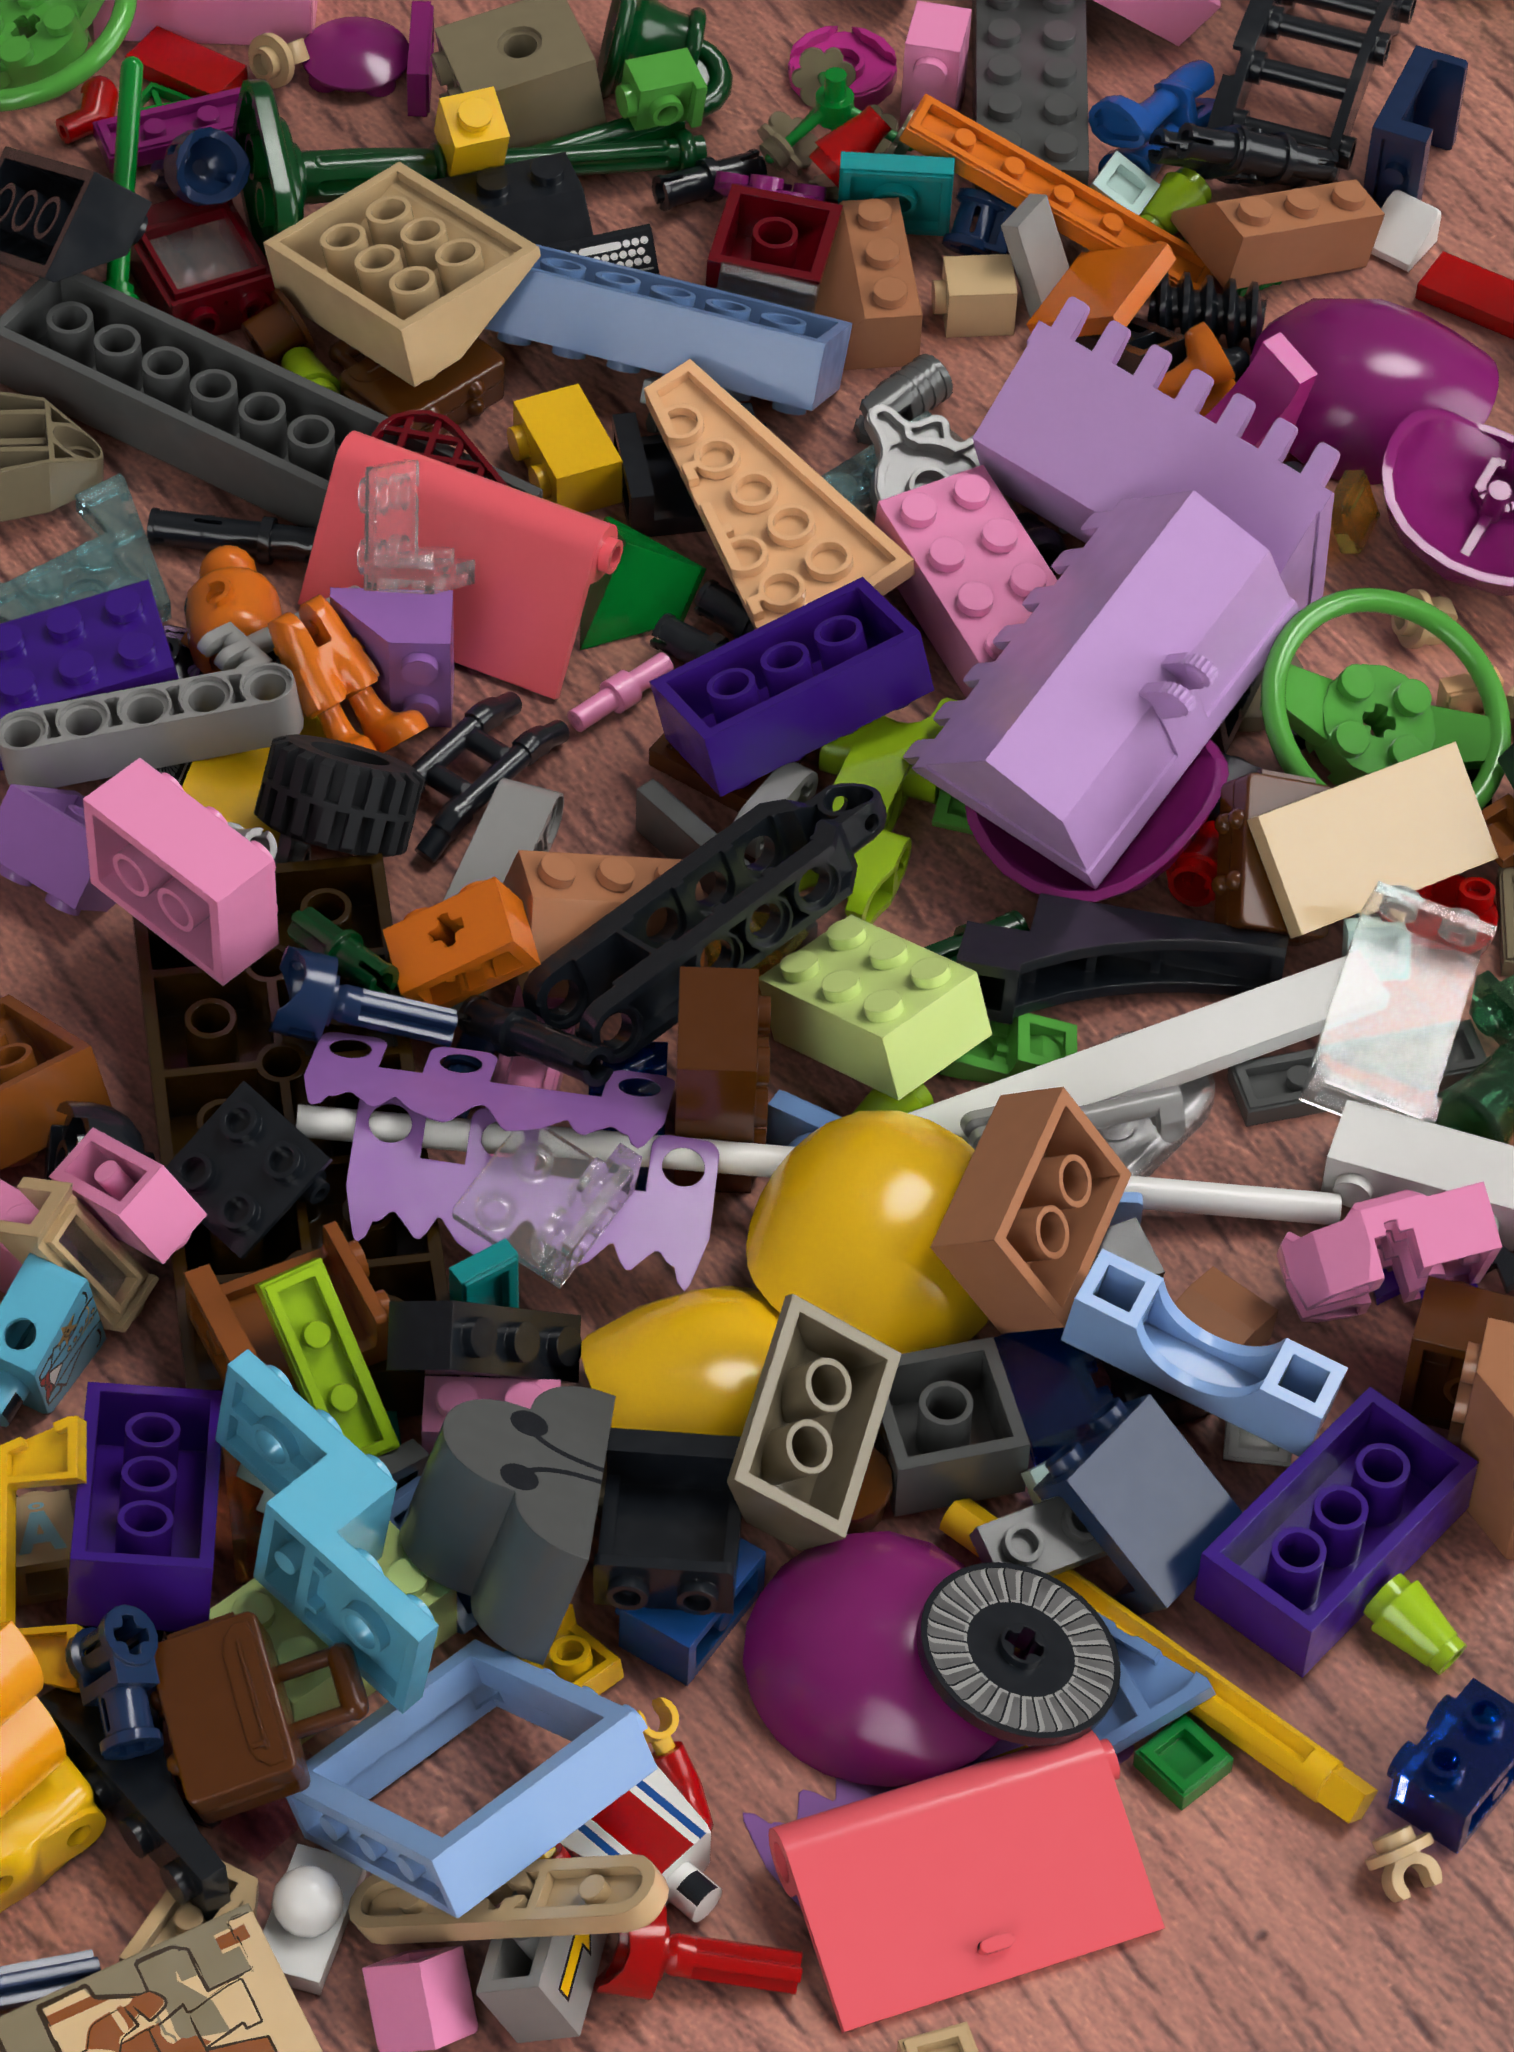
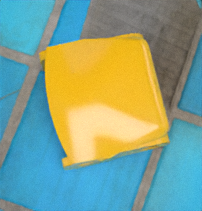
(46, 1832)

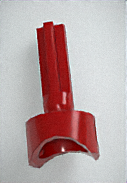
(651, 1951)

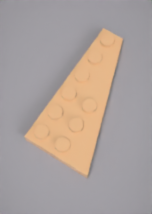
(765, 509)

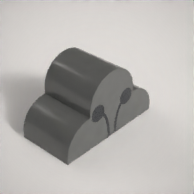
(513, 1510)

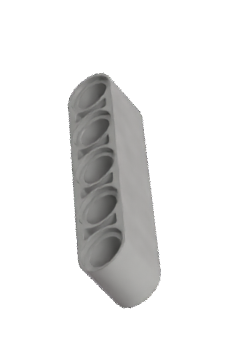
(152, 722)
(514, 820)

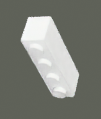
(1391, 1152)

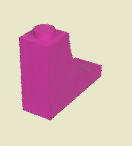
(1277, 384)

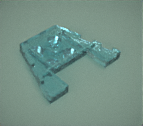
(97, 566)

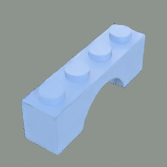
(1267, 1390)

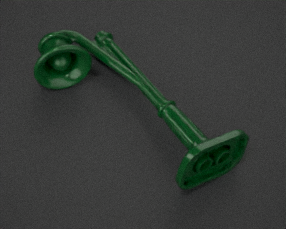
(287, 179)

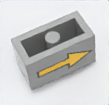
(541, 1984)

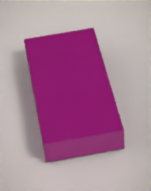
(419, 58)

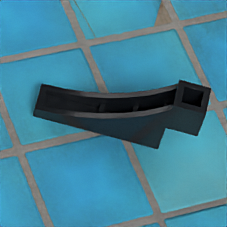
(1109, 950)
(143, 1802)

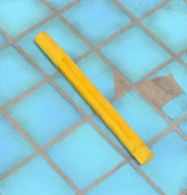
(1230, 1711)

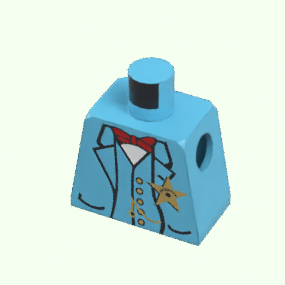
(45, 1336)

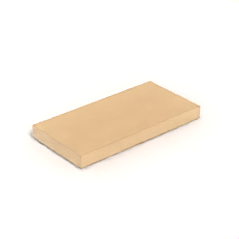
(1389, 826)

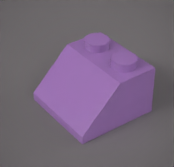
(410, 645)
(47, 847)

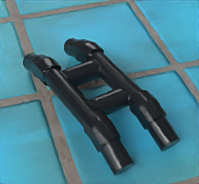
(504, 761)

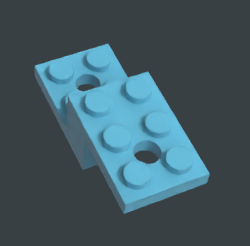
(325, 1529)

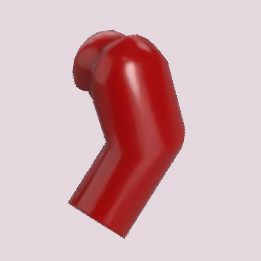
(97, 103)

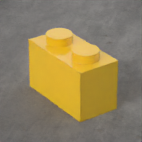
(566, 449)

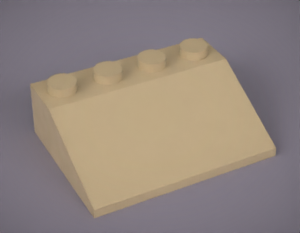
(400, 271)

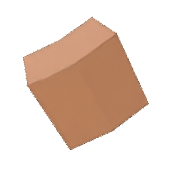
(1228, 1309)

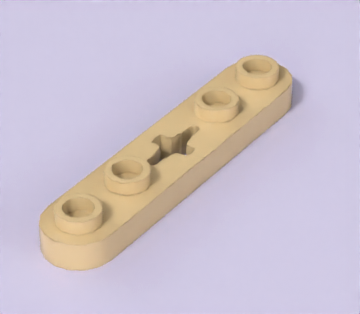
(553, 1900)

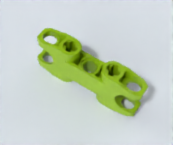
(876, 759)

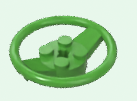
(47, 44)
(1391, 704)

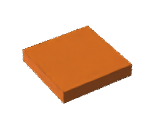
(1110, 283)

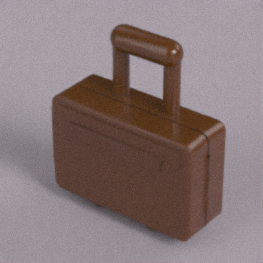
(456, 391)
(1241, 884)
(233, 1715)

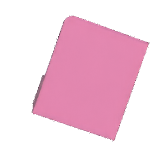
(420, 1999)

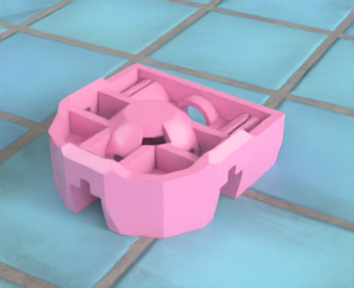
(1413, 1233)

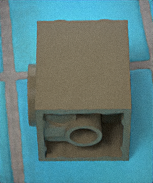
(533, 61)

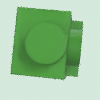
(662, 90)

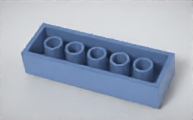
(662, 322)

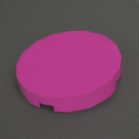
(865, 50)

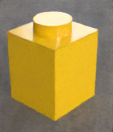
(471, 131)

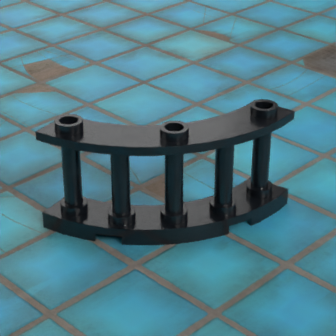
(1269, 21)

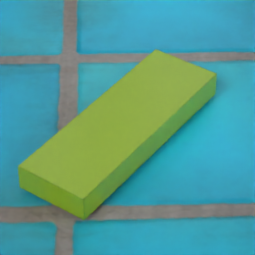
(326, 1354)

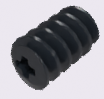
(1222, 312)

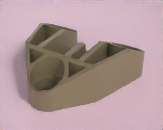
(42, 457)

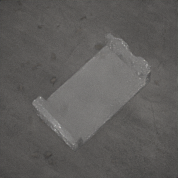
(1397, 1005)

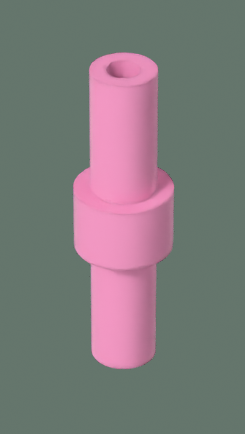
(619, 692)

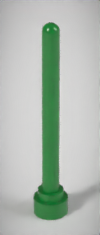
(126, 156)

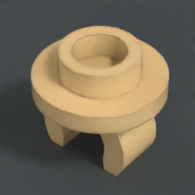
(275, 59)
(1413, 635)
(1398, 1852)

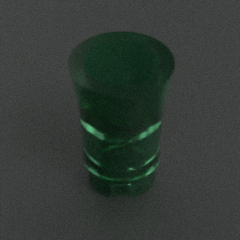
(1483, 1098)

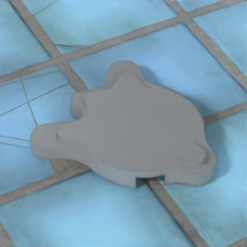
(913, 452)

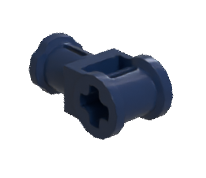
(988, 234)
(119, 1680)

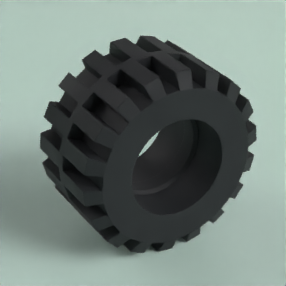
(339, 795)

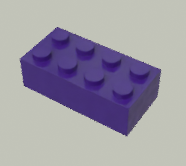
(84, 649)
(792, 686)
(147, 1505)
(1335, 1531)

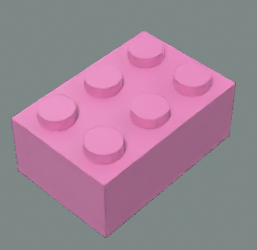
(182, 870)

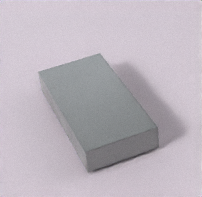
(1035, 249)

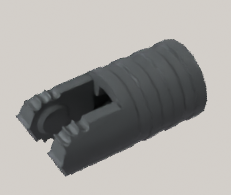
(908, 391)

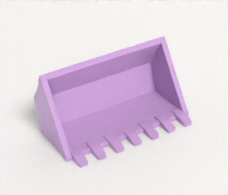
(1084, 433)
(1111, 680)

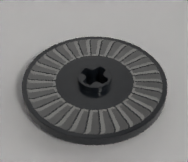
(969, 1645)

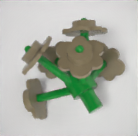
(825, 86)

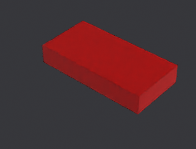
(186, 65)
(1469, 293)

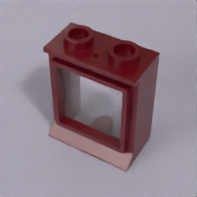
(201, 265)

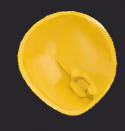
(855, 1227)
(684, 1360)

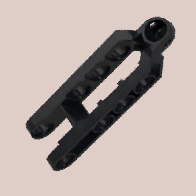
(626, 972)

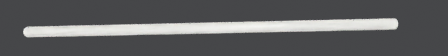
(763, 1159)

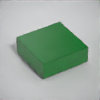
(1183, 1761)

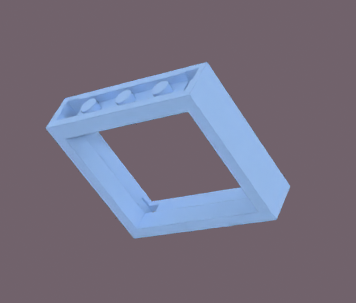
(510, 1831)

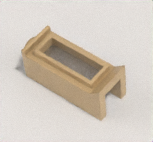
(78, 1242)

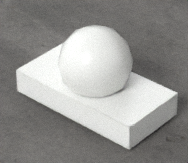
(311, 1915)

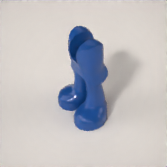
(1130, 124)

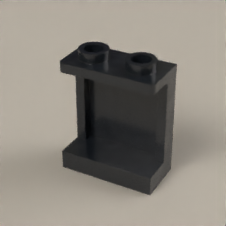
(652, 487)
(668, 1523)

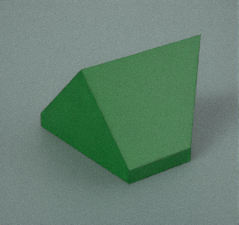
(639, 591)

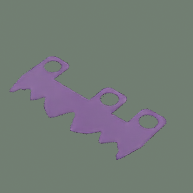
(447, 1094)
(396, 1180)

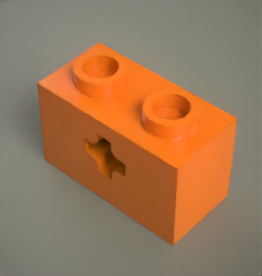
(462, 945)

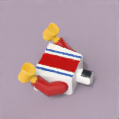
(660, 1819)

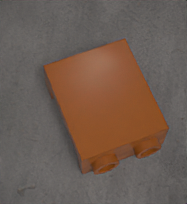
(234, 1320)

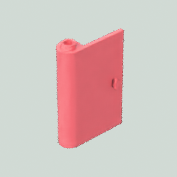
(527, 553)
(994, 1854)

